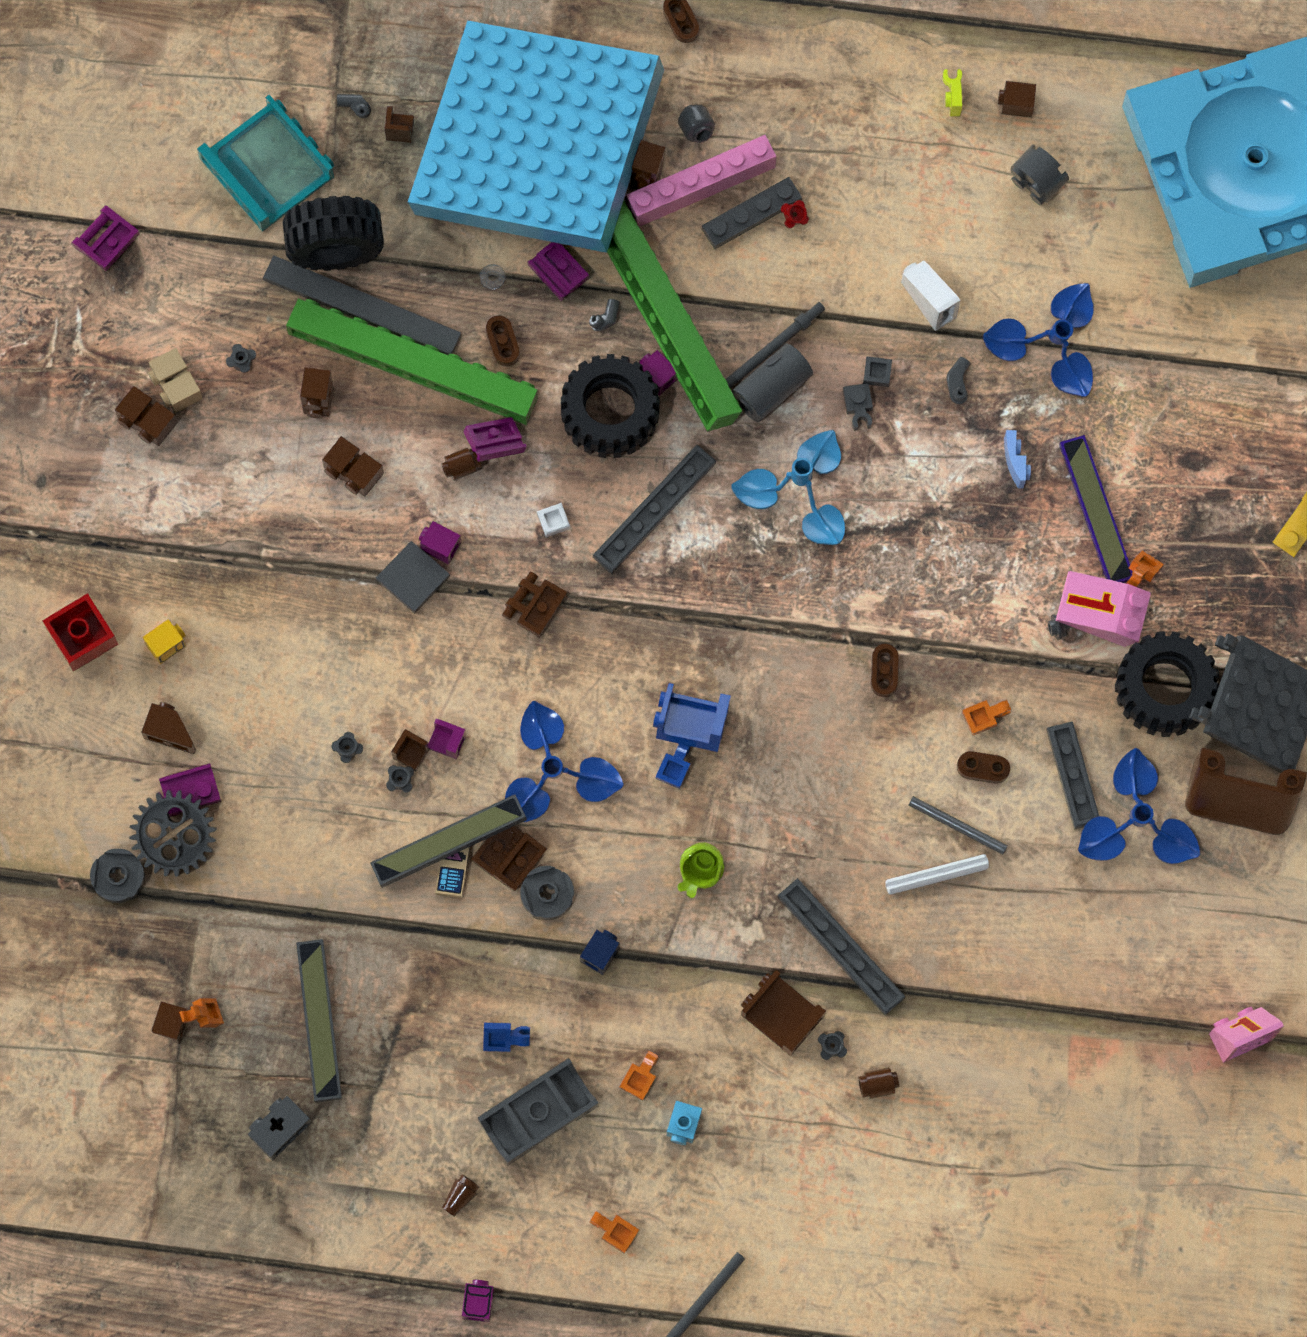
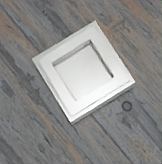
(553, 520)

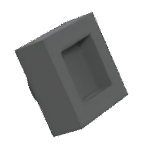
(877, 371)

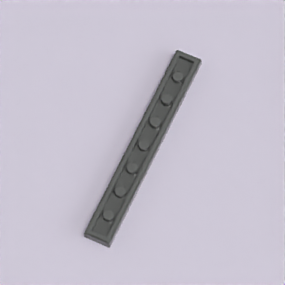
(360, 305)

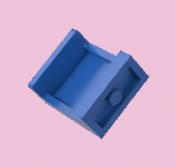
(691, 720)

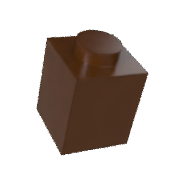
(1017, 99)

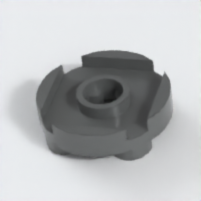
(106, 865)
(560, 901)

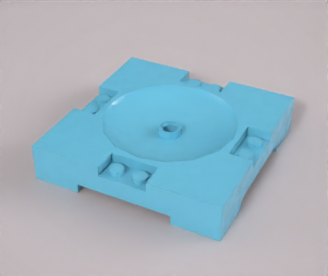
(1198, 148)

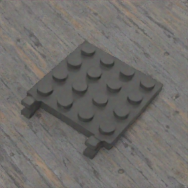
(1258, 704)

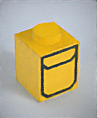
(165, 641)

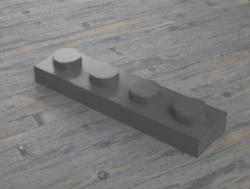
(750, 213)

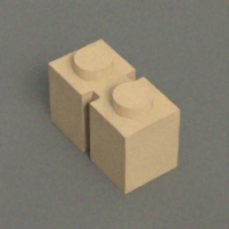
(175, 381)

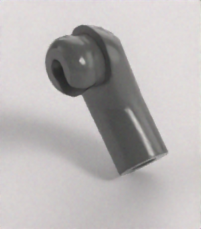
(355, 102)
(607, 319)

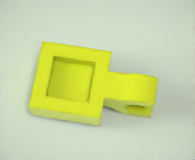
(954, 97)

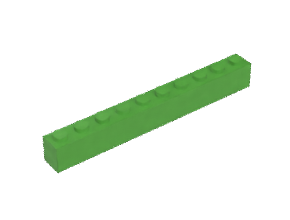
(671, 324)
(412, 361)

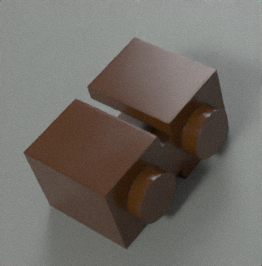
(647, 164)
(316, 392)
(151, 420)
(357, 470)

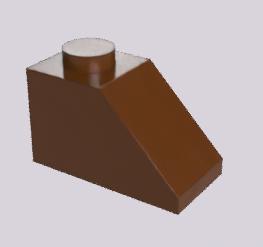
(166, 728)

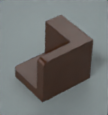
(398, 126)
(410, 750)
(169, 1022)

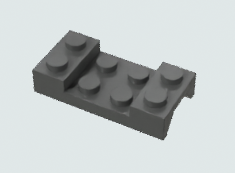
(537, 1111)

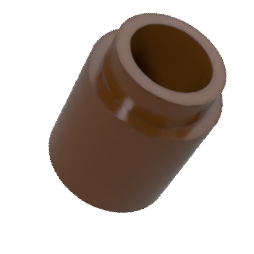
(461, 464)
(878, 1083)

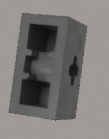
(275, 1142)

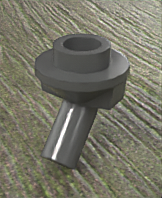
(1056, 628)

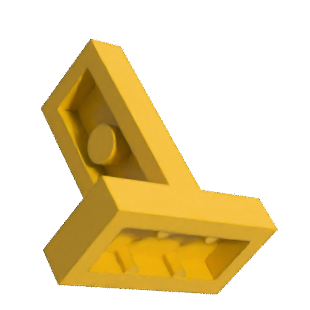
(1294, 532)

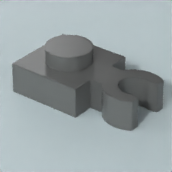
(858, 401)

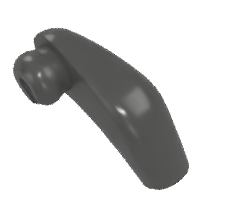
(955, 381)

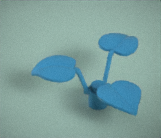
(819, 453)

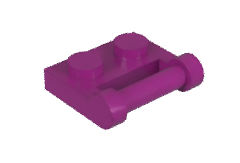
(110, 243)

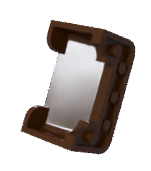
(1240, 800)

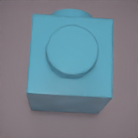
(683, 1123)

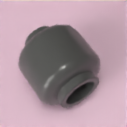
(696, 123)

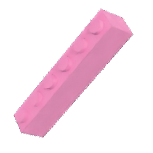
(701, 180)

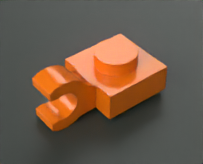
(1144, 567)
(982, 716)
(205, 1012)
(639, 1079)
(617, 1232)

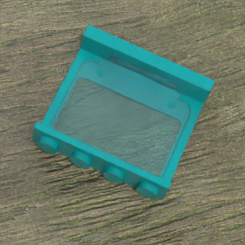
(268, 164)

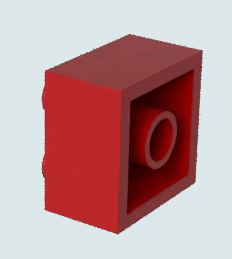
(80, 632)

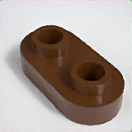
(682, 20)
(502, 342)
(884, 671)
(983, 770)

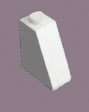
(931, 294)

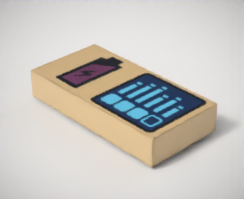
(452, 874)

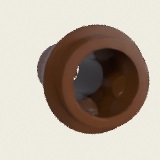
(461, 1193)

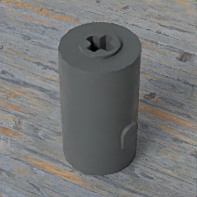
(772, 382)

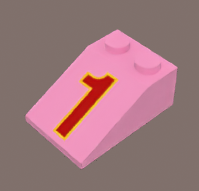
(1103, 608)
(1244, 1033)

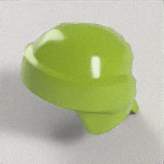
(700, 868)

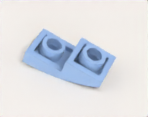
(1016, 463)

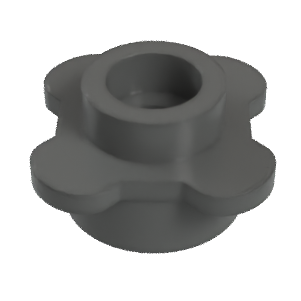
(241, 365)
(339, 747)
(395, 772)
(836, 1038)

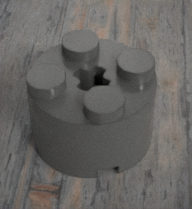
(1039, 174)

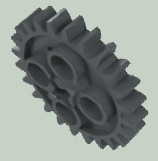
(158, 813)

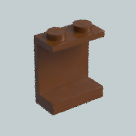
(781, 1013)

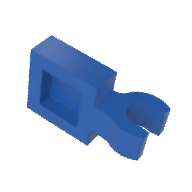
(674, 768)
(500, 1037)

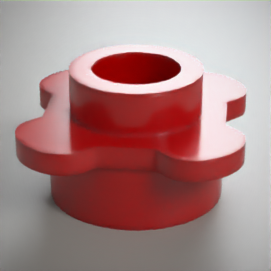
(799, 208)

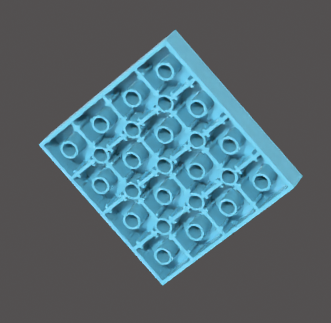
(536, 136)

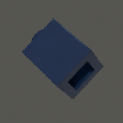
(600, 951)

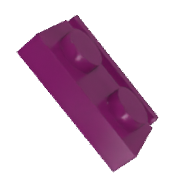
(558, 270)
(495, 439)
(197, 781)

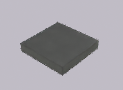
(412, 577)

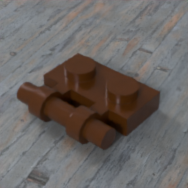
(540, 609)

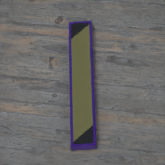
(1096, 509)

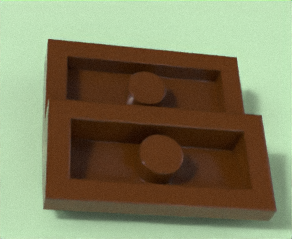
(509, 856)

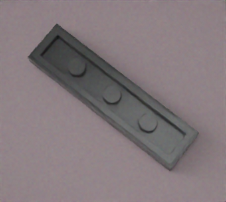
(1072, 774)

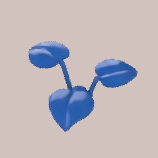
(1074, 310)
(596, 776)
(1102, 840)

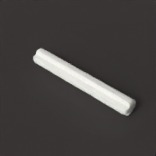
(937, 874)

